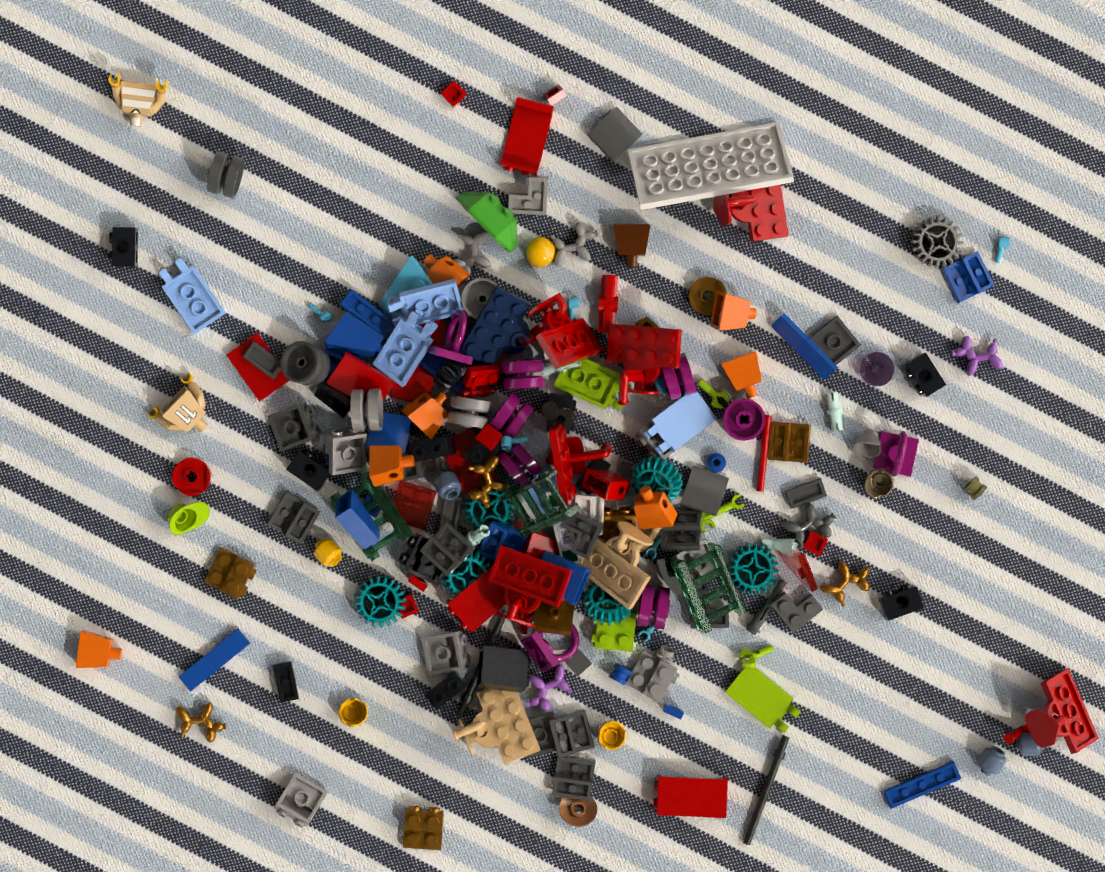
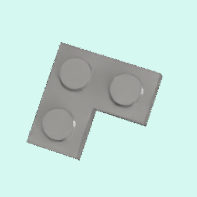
(535, 201)

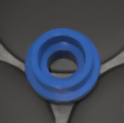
(711, 458)

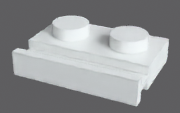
(591, 506)

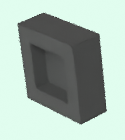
(578, 662)

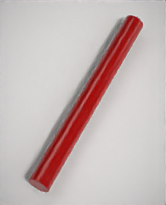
(763, 455)

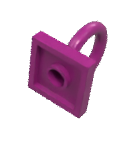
(451, 350)
(896, 453)
(542, 651)

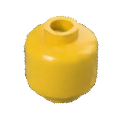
(327, 552)

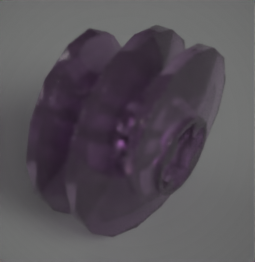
(868, 363)

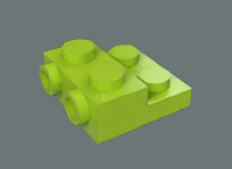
(615, 636)

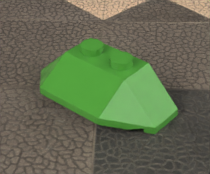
(491, 216)

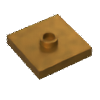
(554, 619)

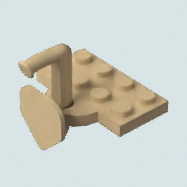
(616, 563)
(503, 724)

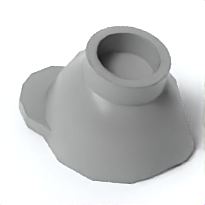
(867, 444)

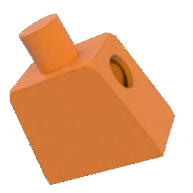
(445, 270)
(731, 312)
(743, 373)
(427, 412)
(387, 464)
(653, 509)
(96, 650)

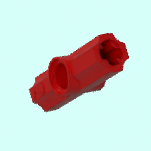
(607, 302)

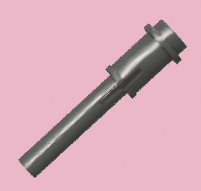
(761, 615)

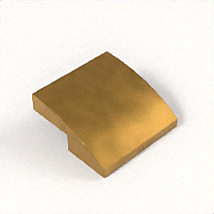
(789, 442)

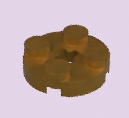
(697, 292)

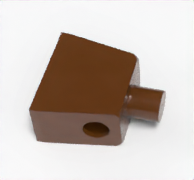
(631, 241)

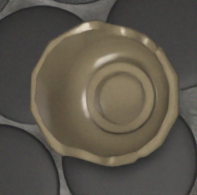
(879, 483)

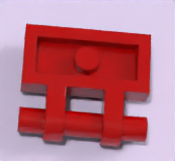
(480, 376)

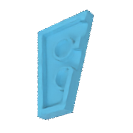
(409, 278)

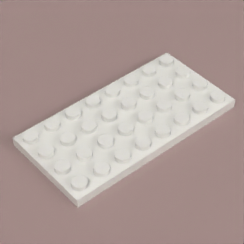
(710, 165)

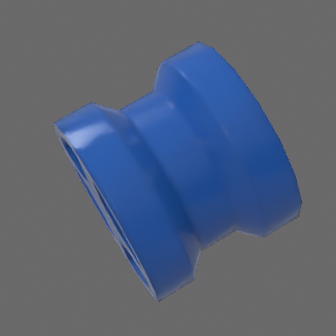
(620, 674)

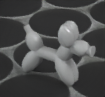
(578, 246)
(474, 258)

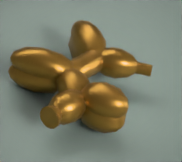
(490, 484)
(847, 578)
(204, 719)

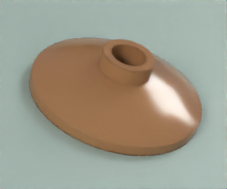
(587, 808)

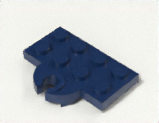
(497, 328)

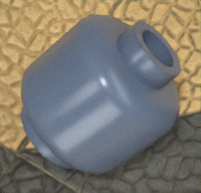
(448, 485)
(1027, 745)
(992, 760)

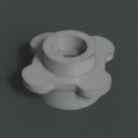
(665, 653)

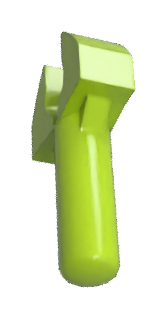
(711, 392)
(745, 653)

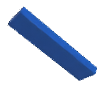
(804, 346)
(214, 660)
(922, 784)

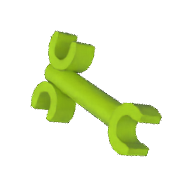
(723, 508)

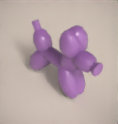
(974, 358)
(543, 687)

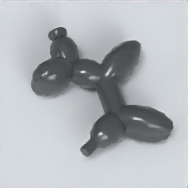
(799, 530)

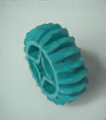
(657, 475)
(501, 519)
(769, 569)
(459, 573)
(606, 608)
(394, 610)

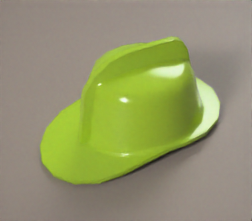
(187, 517)

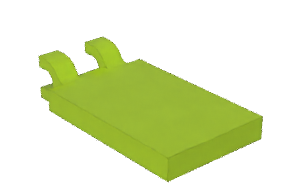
(591, 383)
(762, 698)

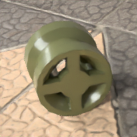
(975, 488)

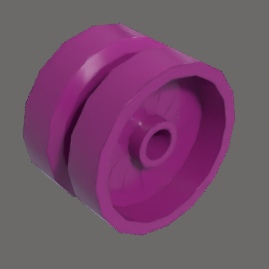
(523, 373)
(679, 376)
(510, 416)
(753, 425)
(518, 463)
(655, 607)

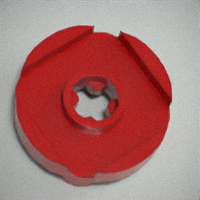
(183, 469)

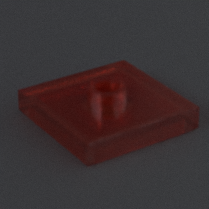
(805, 571)

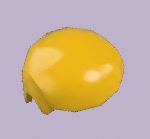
(540, 252)
(353, 712)
(611, 735)

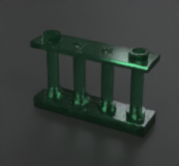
(390, 514)
(541, 521)
(690, 586)

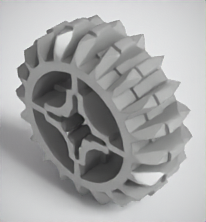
(944, 247)

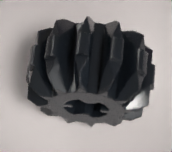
(448, 376)

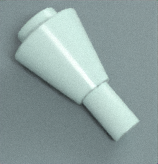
(786, 546)

